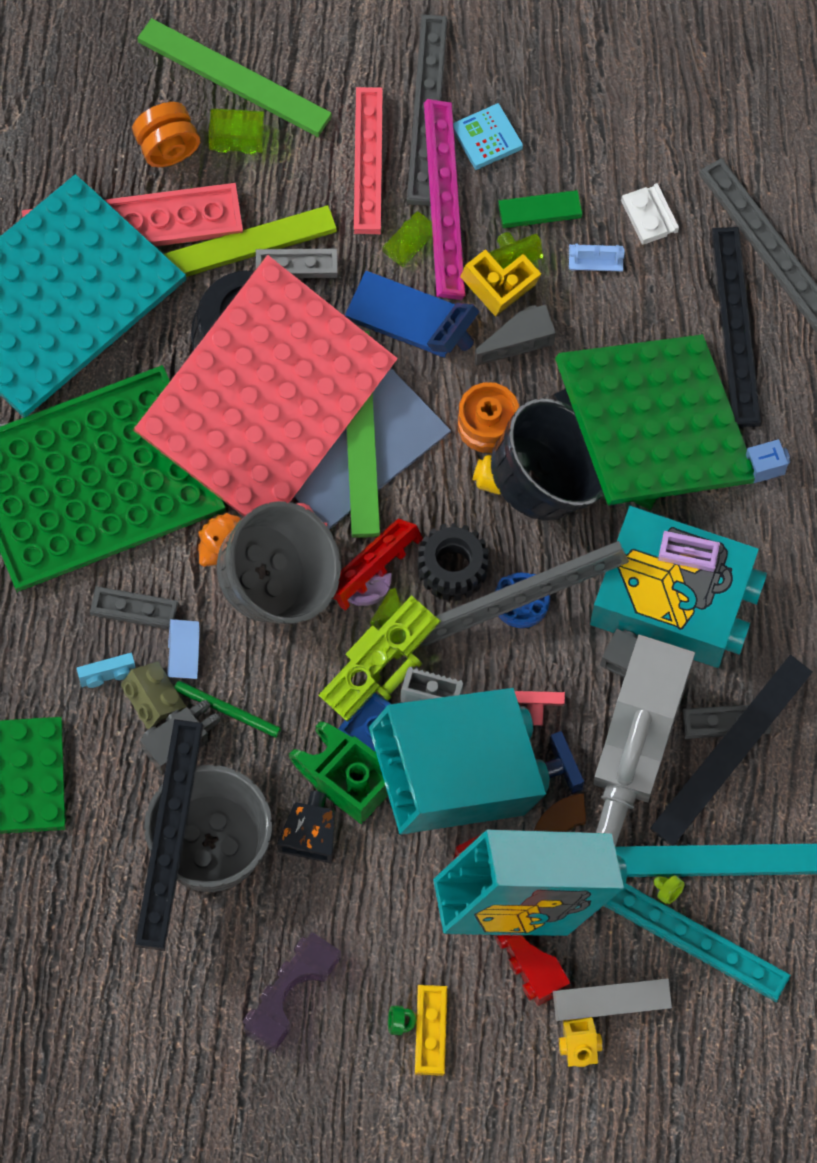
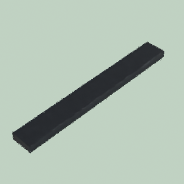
(735, 326)
(731, 750)
(169, 835)

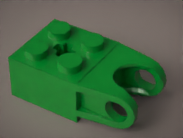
(344, 772)

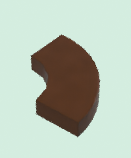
(563, 815)

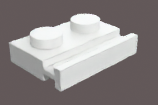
(649, 214)

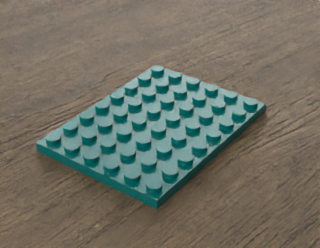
(70, 289)

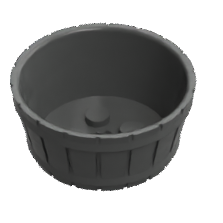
(295, 552)
(225, 807)

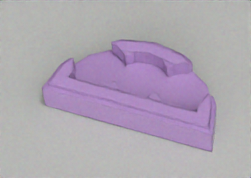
(377, 590)

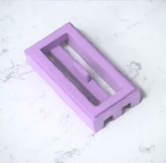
(688, 561)

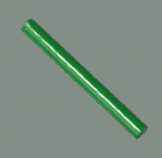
(228, 709)

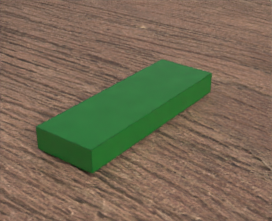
(540, 209)

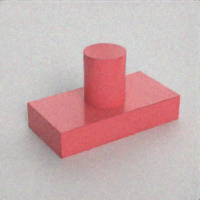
(536, 700)

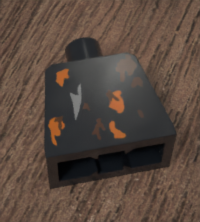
(309, 830)

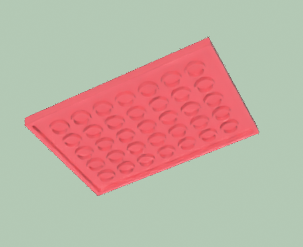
(265, 391)

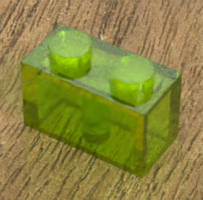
(236, 131)

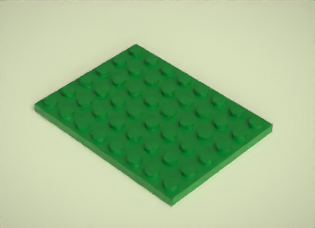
(90, 485)

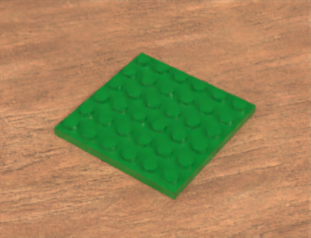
(655, 419)

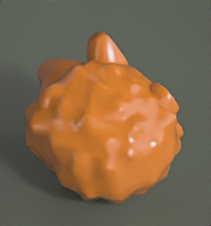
(213, 536)

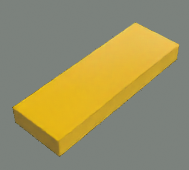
(431, 1030)

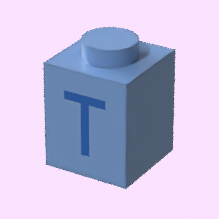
(768, 460)

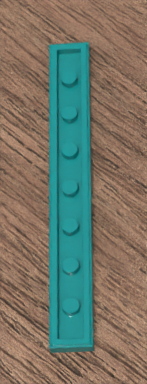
(719, 860)
(699, 942)

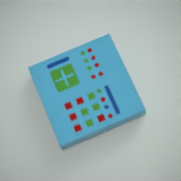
(487, 136)

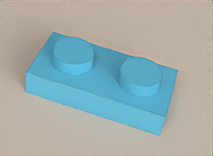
(98, 672)

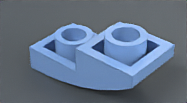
(183, 649)

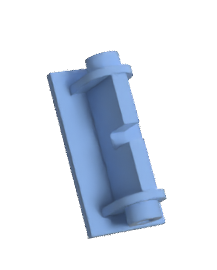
(596, 257)

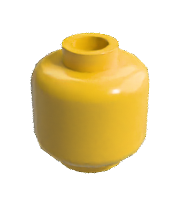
(484, 476)

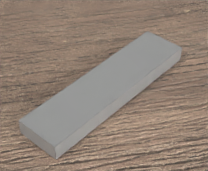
(612, 999)

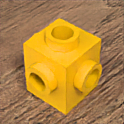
(580, 1042)

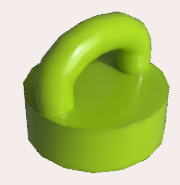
(669, 888)

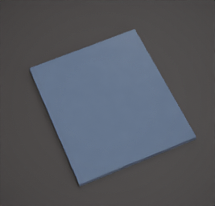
(403, 433)

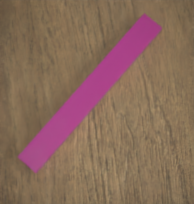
(444, 199)

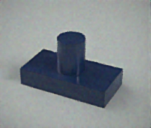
(453, 329)
(564, 763)

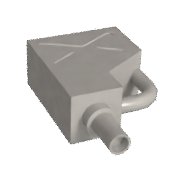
(640, 728)

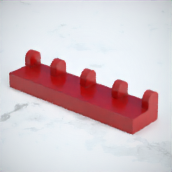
(374, 558)

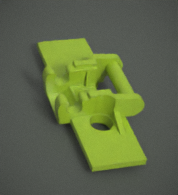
(373, 653)

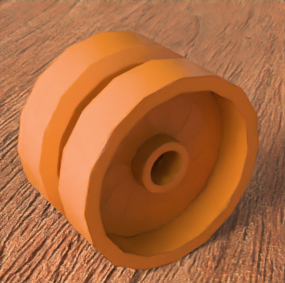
(166, 134)
(485, 415)

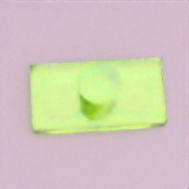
(409, 239)
(512, 249)

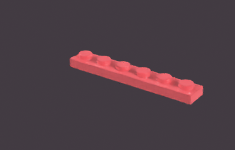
(368, 161)

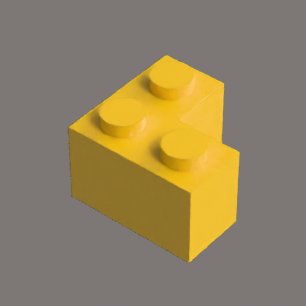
(499, 286)

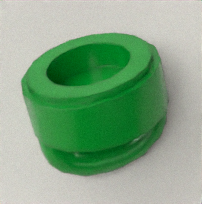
(396, 1020)

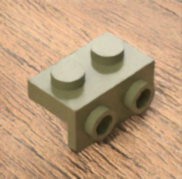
(151, 693)

